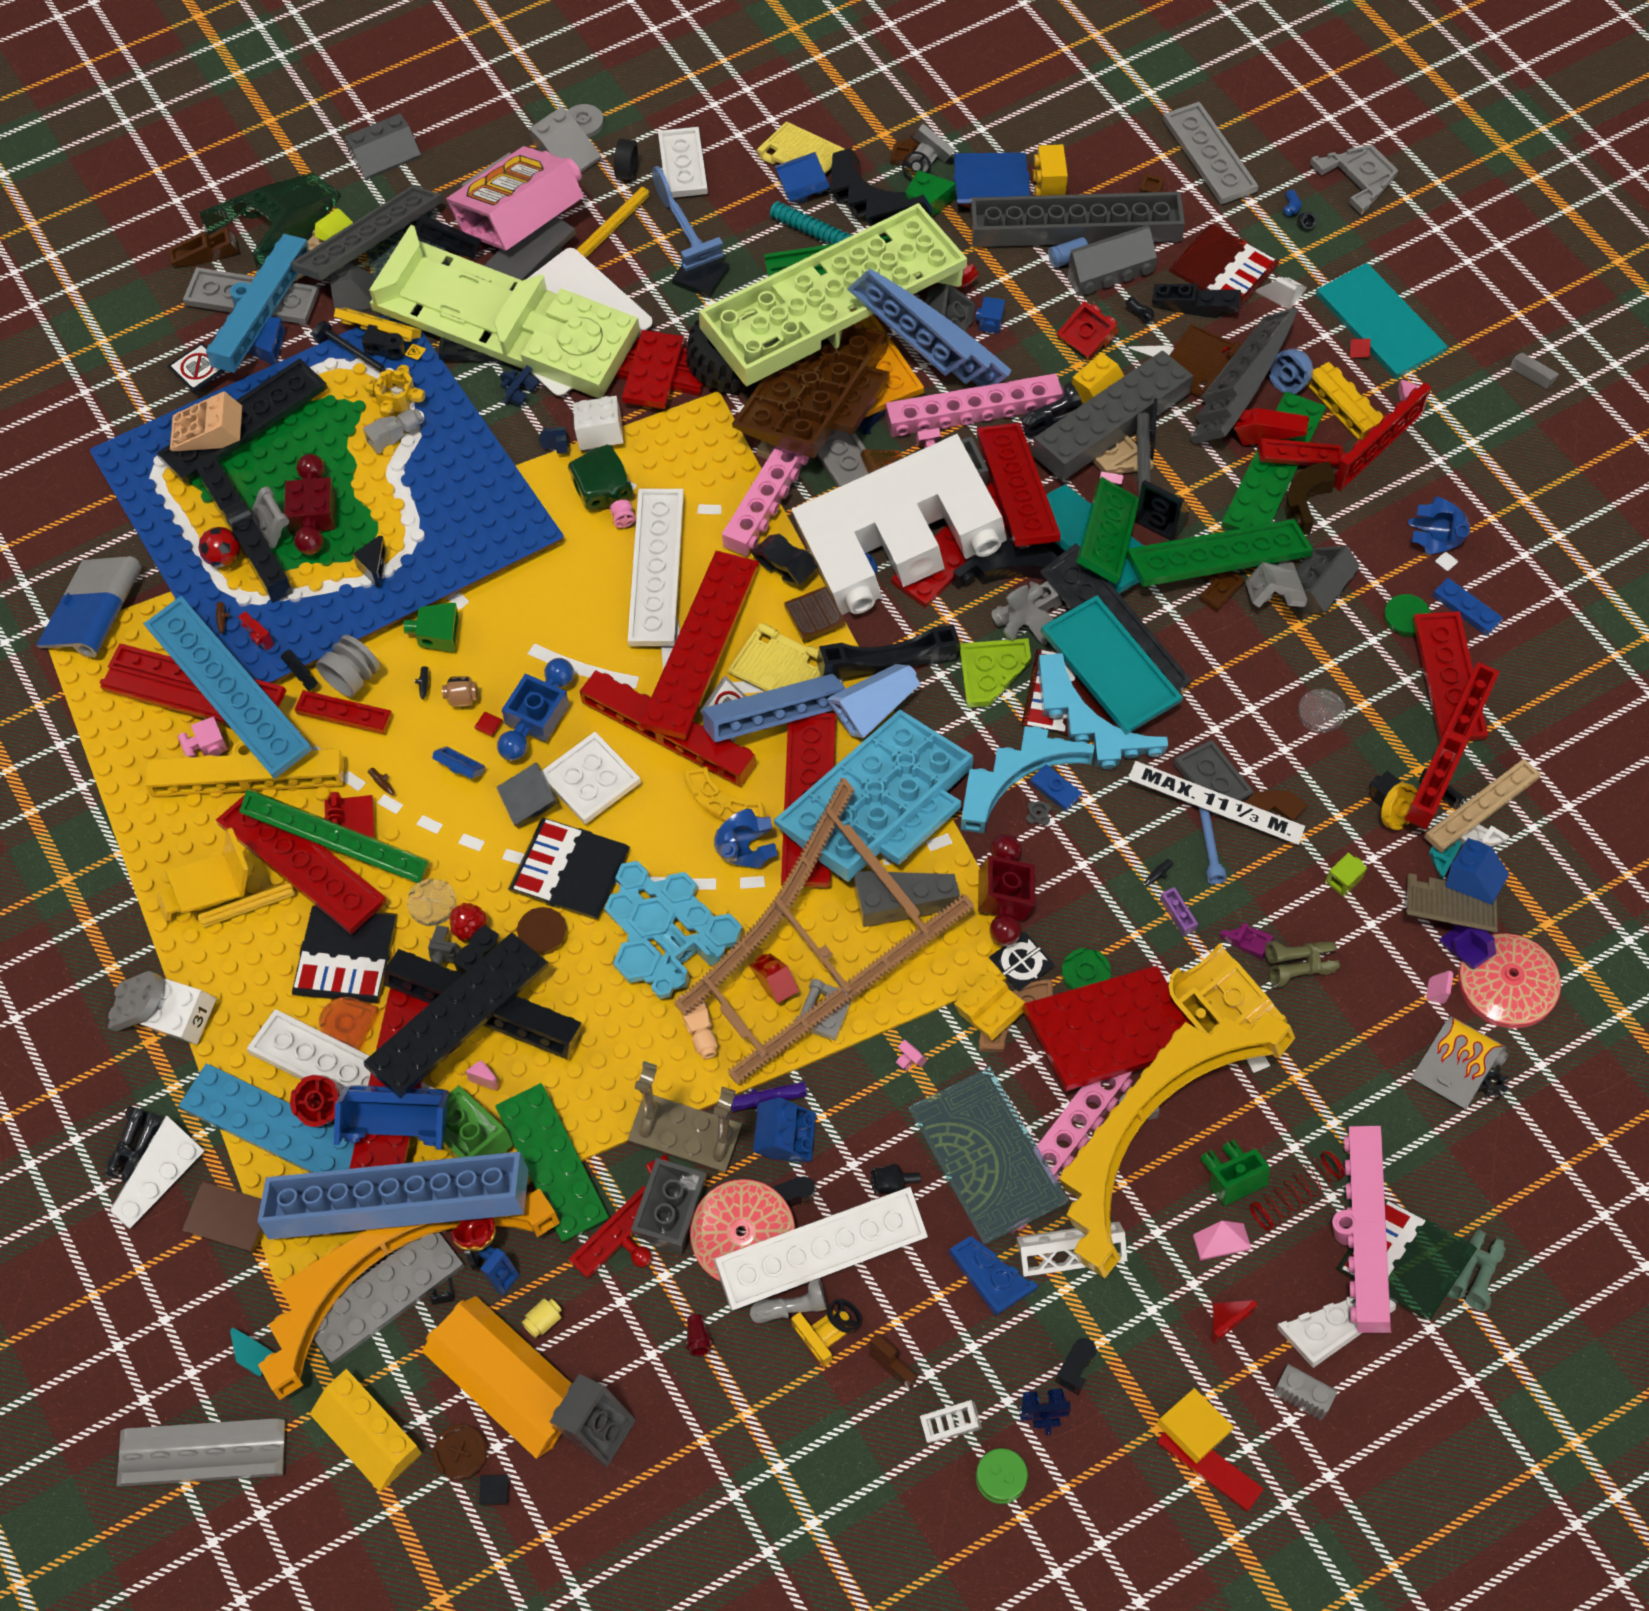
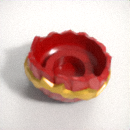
(474, 1234)

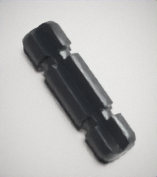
(299, 670)

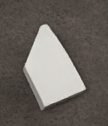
(1489, 837)

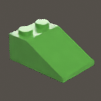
(472, 1129)

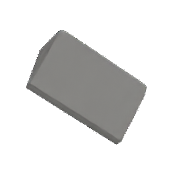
(1533, 370)

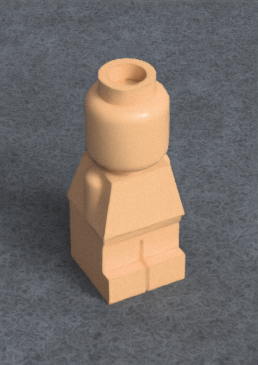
(698, 1026)

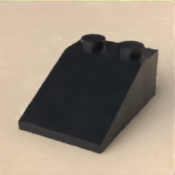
(1161, 511)

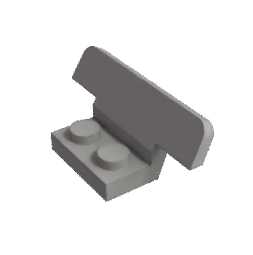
(1279, 578)

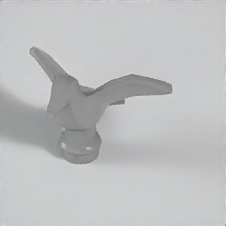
(1022, 611)

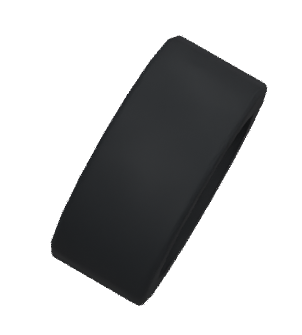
(626, 159)

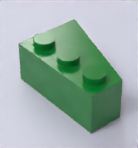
(935, 189)

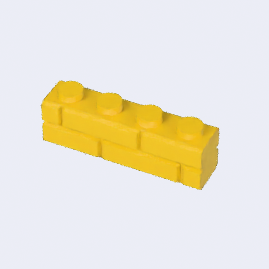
(1344, 400)

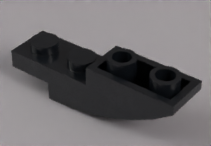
(1191, 301)

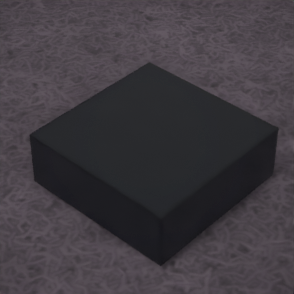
(494, 1490)

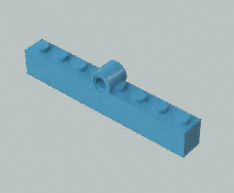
(255, 304)

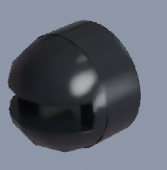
(1309, 222)

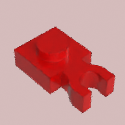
(259, 634)

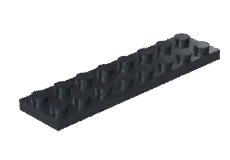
(260, 410)
(1080, 584)
(455, 1015)

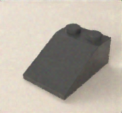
(593, 1419)

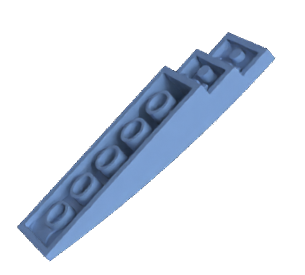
(928, 331)

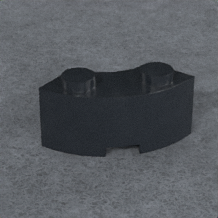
(790, 562)

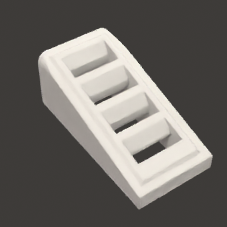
(953, 1430)

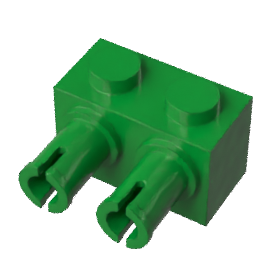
(1237, 1177)

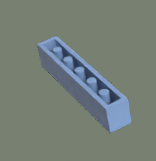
(770, 708)

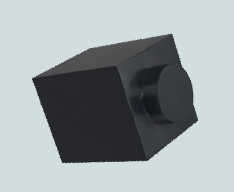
(1381, 786)

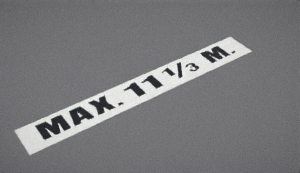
(1217, 802)

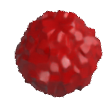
(466, 920)

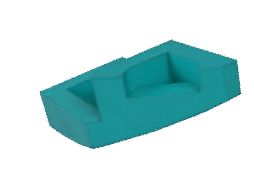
(1443, 860)
(248, 1351)

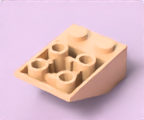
(207, 424)

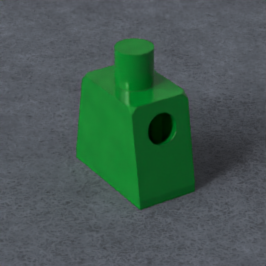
(435, 627)

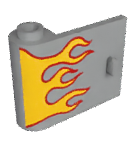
(1461, 1059)

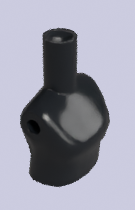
(891, 1179)

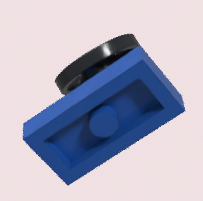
(496, 1269)

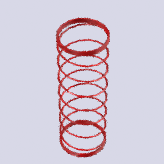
(1258, 1205)

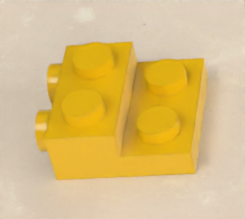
(989, 1005)

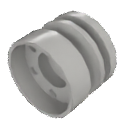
(347, 665)

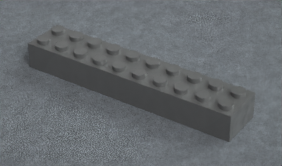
(1070, 217)

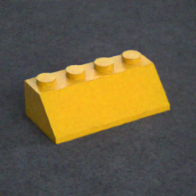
(364, 1431)

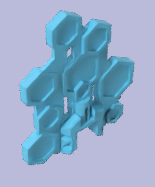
(655, 918)

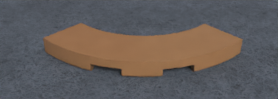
(1033, 991)

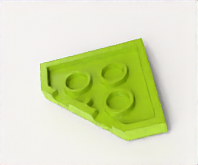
(991, 668)

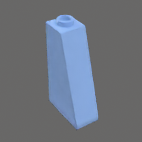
(871, 700)

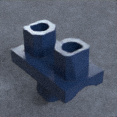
(513, 393)

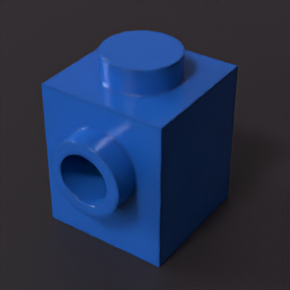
(990, 315)

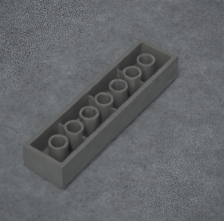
(1111, 415)

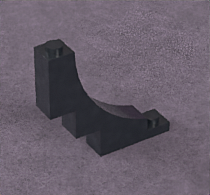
(862, 197)
(1005, 564)

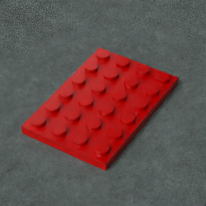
(1106, 1026)

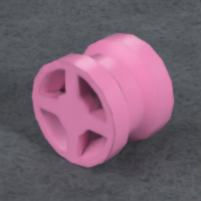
(622, 513)

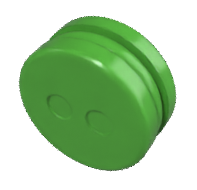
(1001, 1476)

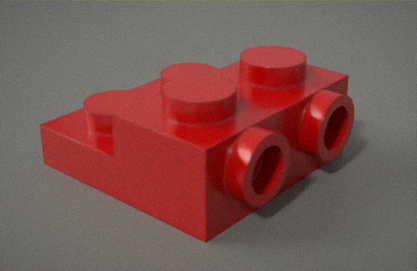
(1088, 330)

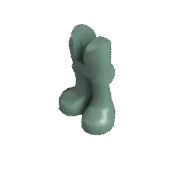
(1478, 1296)

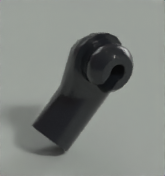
(1143, 312)

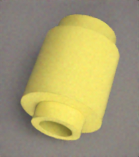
(542, 1317)

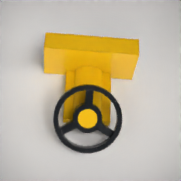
(827, 1330)

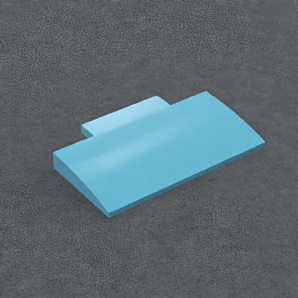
(897, 799)

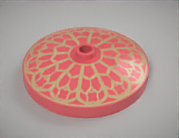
(1512, 986)
(734, 1206)

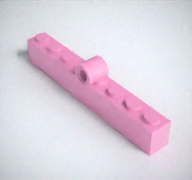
(1366, 1230)

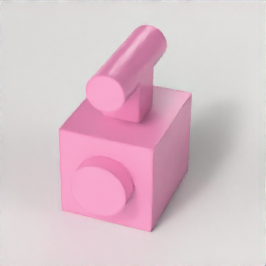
(206, 738)

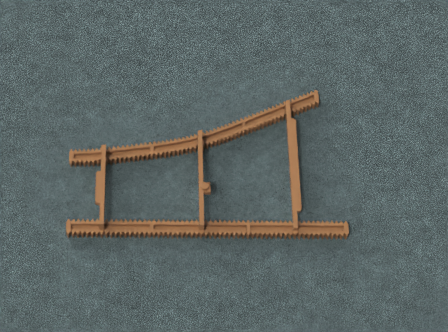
(780, 907)

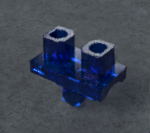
(1055, 1408)

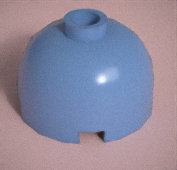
(1291, 371)

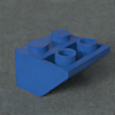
(784, 1131)

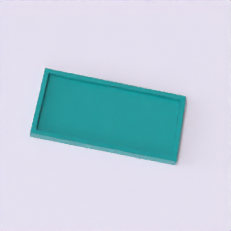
(1377, 312)
(1071, 518)
(1111, 664)

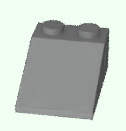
(565, 139)

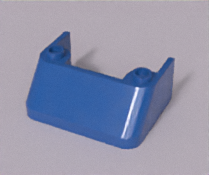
(379, 1111)

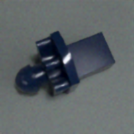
(554, 439)

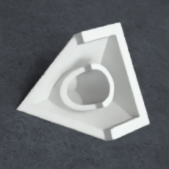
(1283, 291)

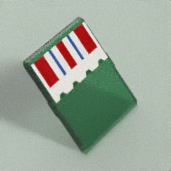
(1421, 1260)

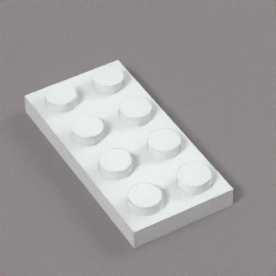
(683, 161)

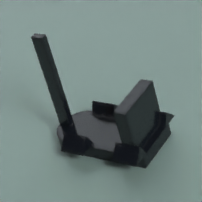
(442, 1298)

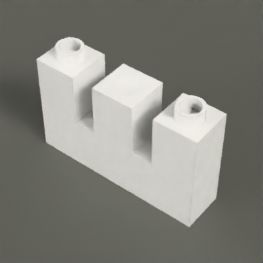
(894, 512)

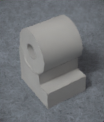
(1048, 599)

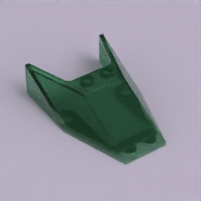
(288, 204)

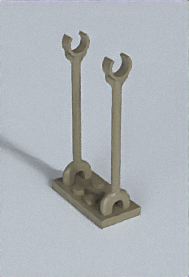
(683, 1130)

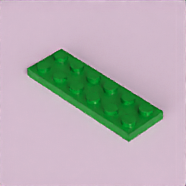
(1108, 530)
(552, 1161)

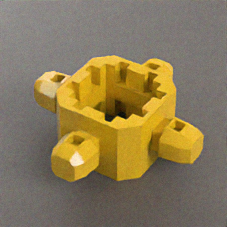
(399, 402)

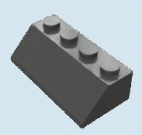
(1112, 261)

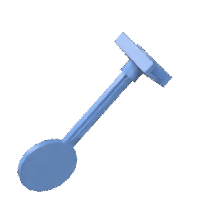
(700, 252)

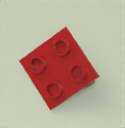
(351, 812)

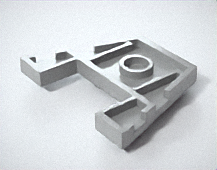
(1365, 167)

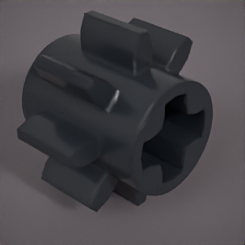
(1500, 1081)

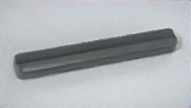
(1143, 448)

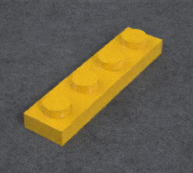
(351, 316)

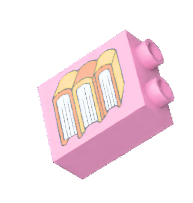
(516, 197)

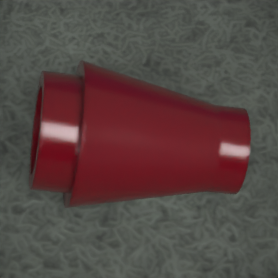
(698, 1338)

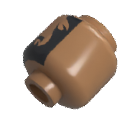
(460, 691)

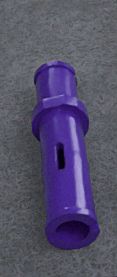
(752, 1099)

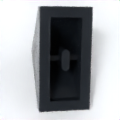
(371, 560)

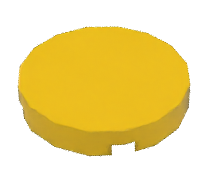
(1397, 805)

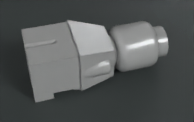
(389, 429)

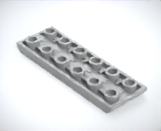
(201, 1452)

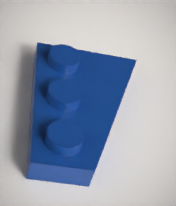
(991, 1278)

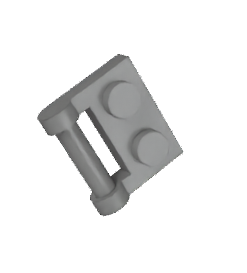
(262, 516)
(830, 1027)

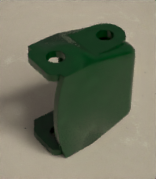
(600, 478)

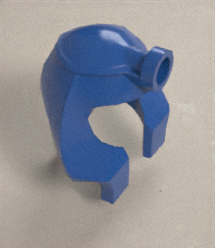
(1447, 528)
(735, 834)

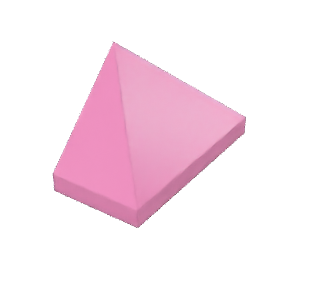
(1221, 1240)

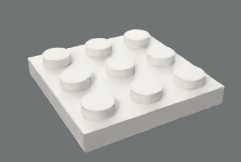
(590, 777)

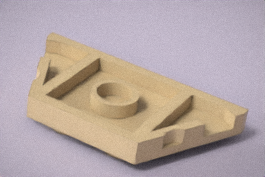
(1120, 458)

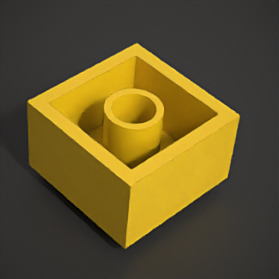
(1050, 170)

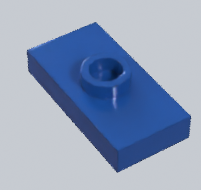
(458, 762)
(1055, 787)

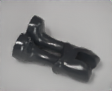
(1042, 418)
(124, 1153)

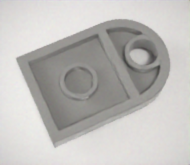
(135, 1000)

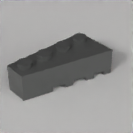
(926, 890)

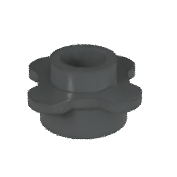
(1041, 807)

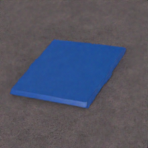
(990, 175)

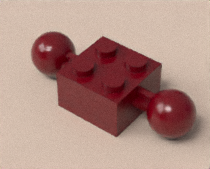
(310, 504)
(1006, 889)

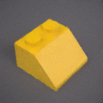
(1096, 377)

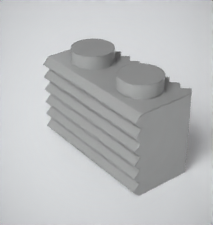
(1305, 1392)

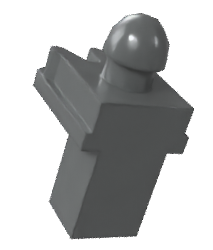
(440, 948)

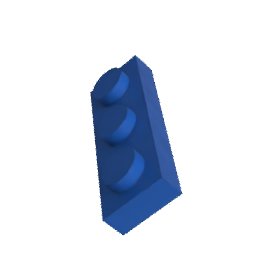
(1470, 607)

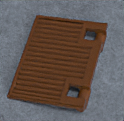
(1202, 356)

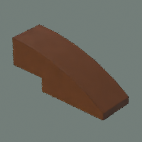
(203, 248)

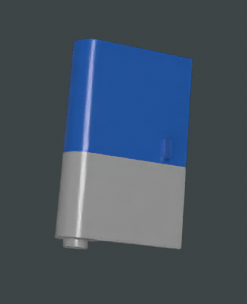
(91, 604)

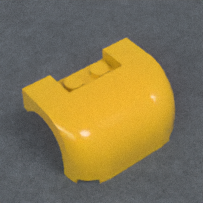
(1219, 990)

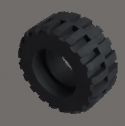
(709, 364)

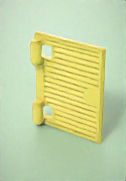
(796, 142)
(775, 663)

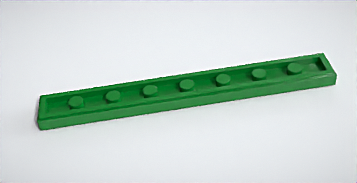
(334, 836)

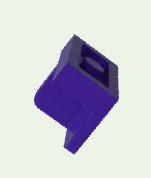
(1469, 945)

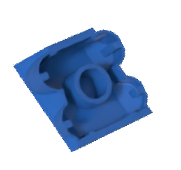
(802, 177)

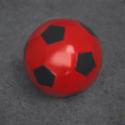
(219, 547)

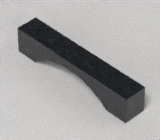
(930, 647)

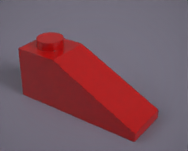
(1269, 424)

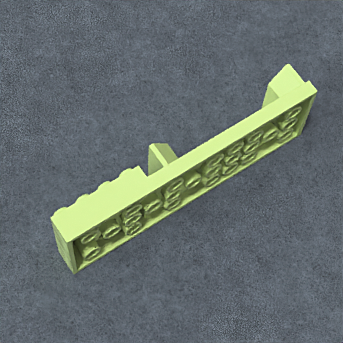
(798, 307)
(530, 326)

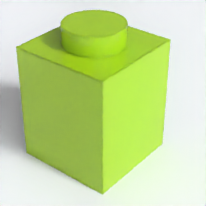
(1346, 874)

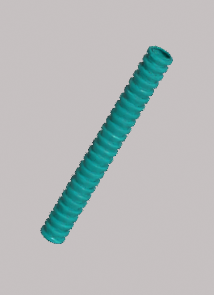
(807, 224)

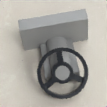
(930, 147)

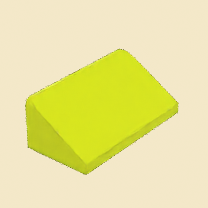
(331, 224)

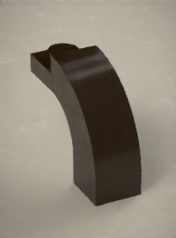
(1308, 483)

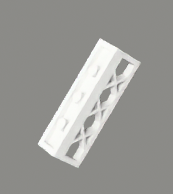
(1059, 1241)

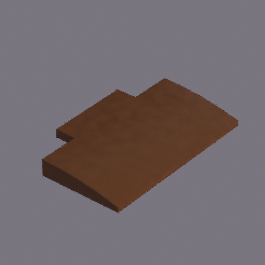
(818, 393)

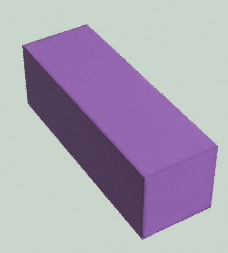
(1178, 911)

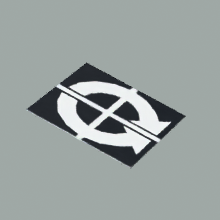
(1021, 961)

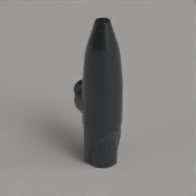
(423, 682)
(1158, 872)

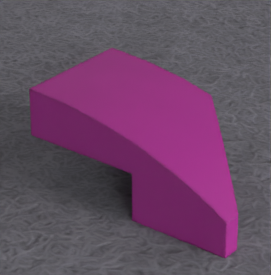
(1248, 940)

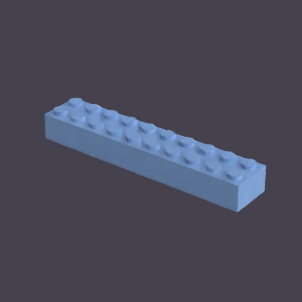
(394, 1195)

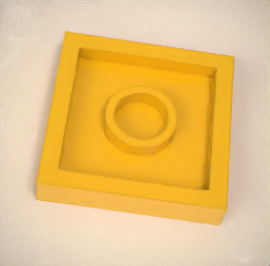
(1195, 1425)

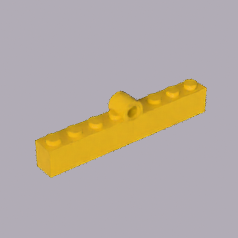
(240, 772)

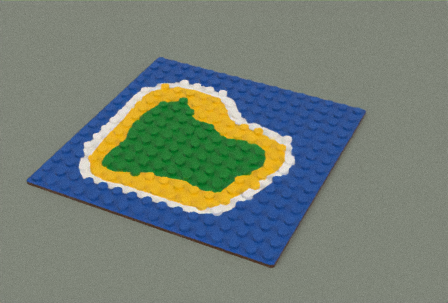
(438, 497)

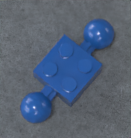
(535, 708)

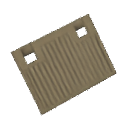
(1444, 904)

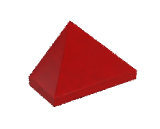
(1229, 1315)

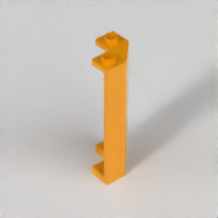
(499, 1373)

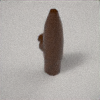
(221, 616)
(381, 780)

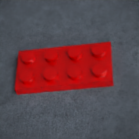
(653, 369)

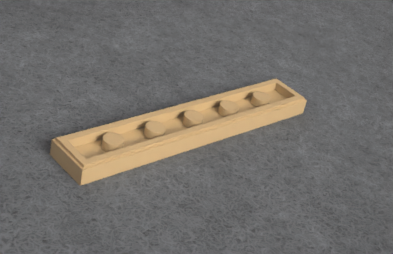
(1482, 806)

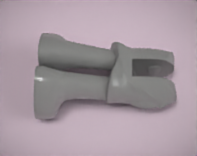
(777, 1308)

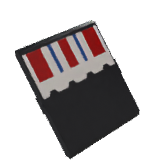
(569, 868)
(344, 964)

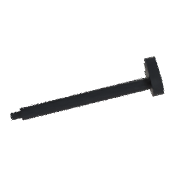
(323, 331)

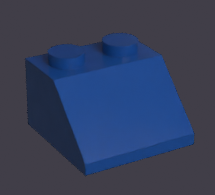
(1477, 872)

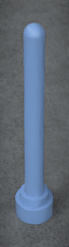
(1216, 873)

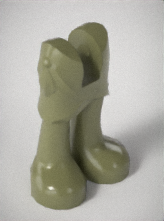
(1281, 974)

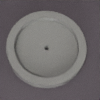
(588, 118)

